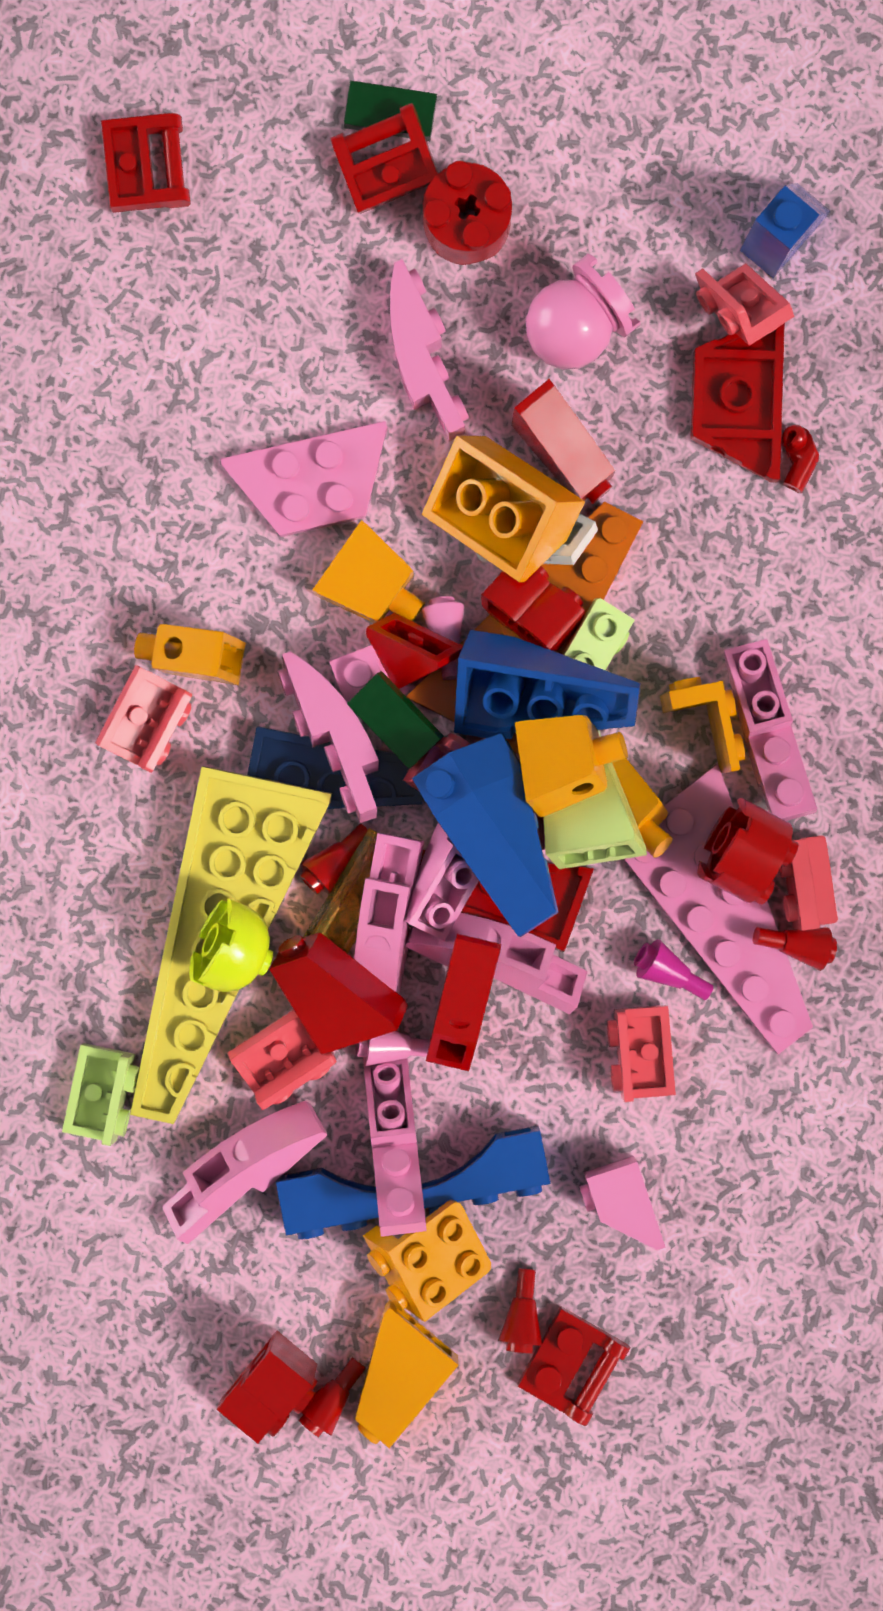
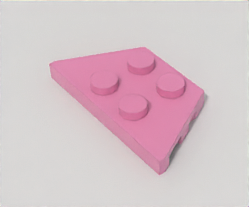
(312, 479)

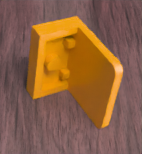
(720, 707)
(432, 1265)

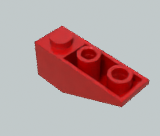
(463, 1002)

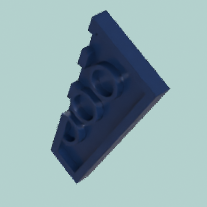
(294, 761)

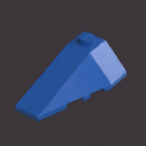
(518, 681)
(485, 814)

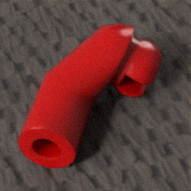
(802, 455)

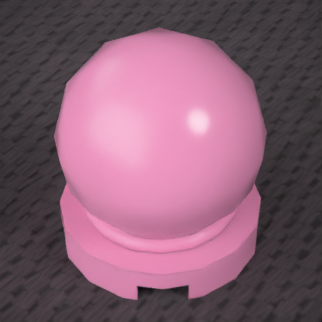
(575, 318)

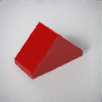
(409, 649)

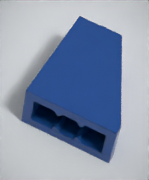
(783, 228)

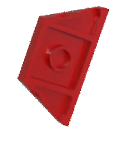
(740, 401)

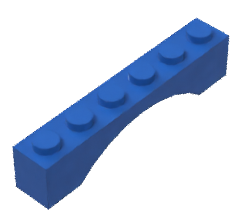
(324, 1200)

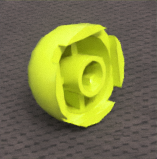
(232, 949)

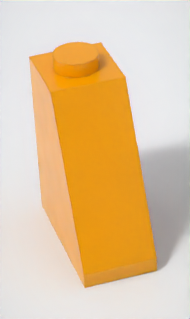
(401, 1376)

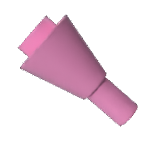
(445, 618)
(391, 1048)

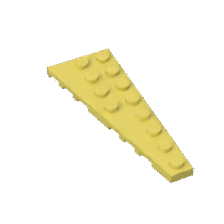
(240, 847)

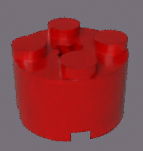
(455, 191)
(747, 852)

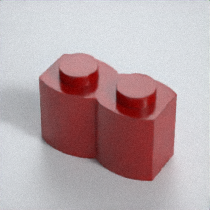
(534, 608)

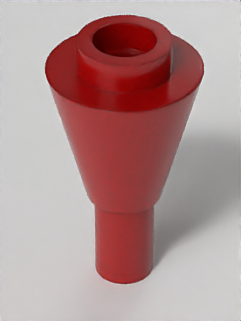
(326, 866)
(810, 946)
(521, 1324)
(328, 1402)

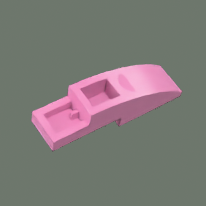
(414, 338)
(328, 718)
(768, 730)
(440, 887)
(384, 908)
(523, 961)
(394, 1148)
(243, 1161)

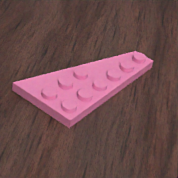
(718, 922)

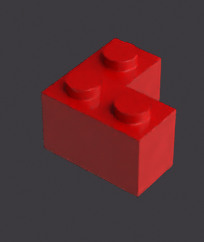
(270, 1388)

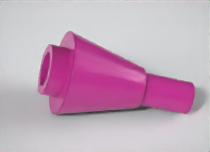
(662, 966)

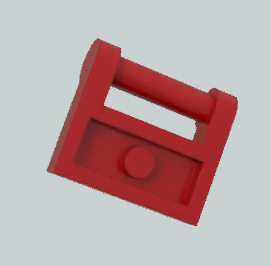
(131, 165)
(388, 173)
(560, 1358)

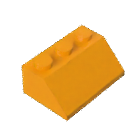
(501, 506)

